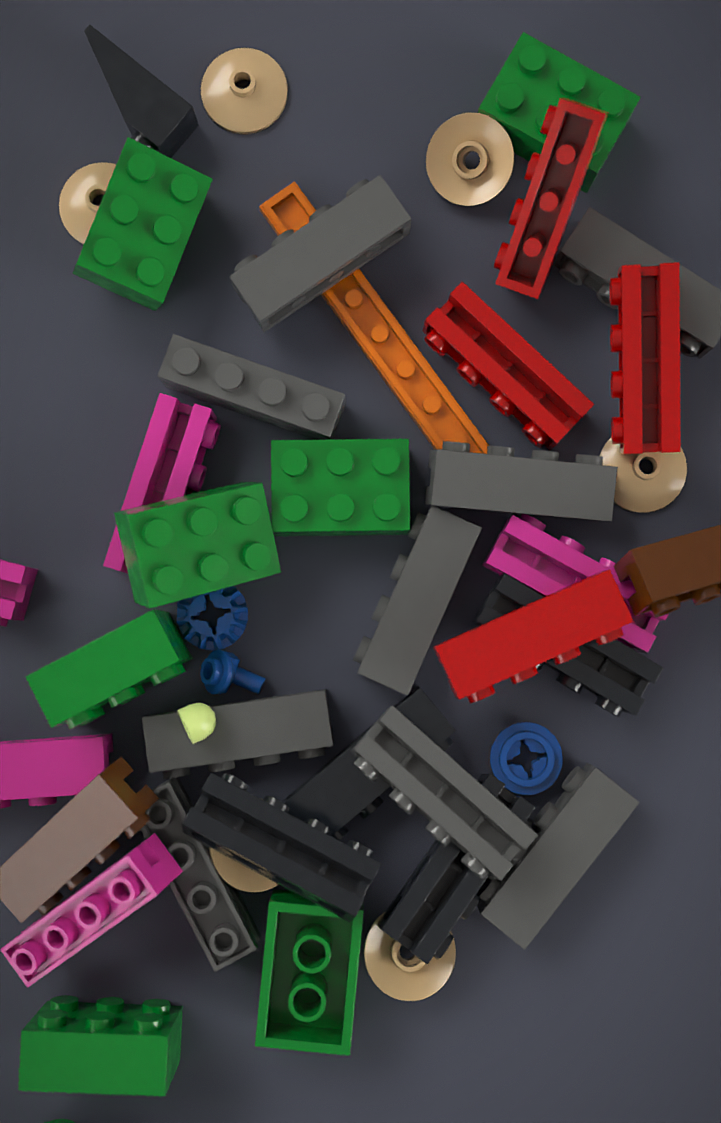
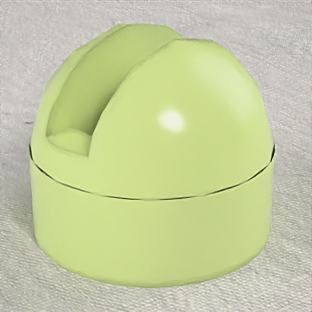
(198, 721)

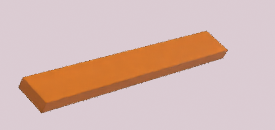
(383, 339)

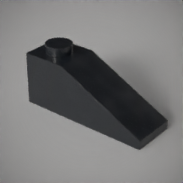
(149, 107)

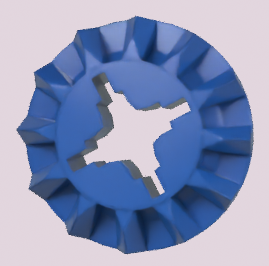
(229, 626)
(543, 769)

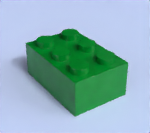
(541, 76)
(142, 225)
(340, 487)
(197, 543)
(110, 670)
(308, 977)
(101, 1047)

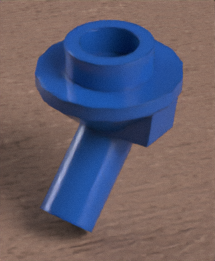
(222, 669)

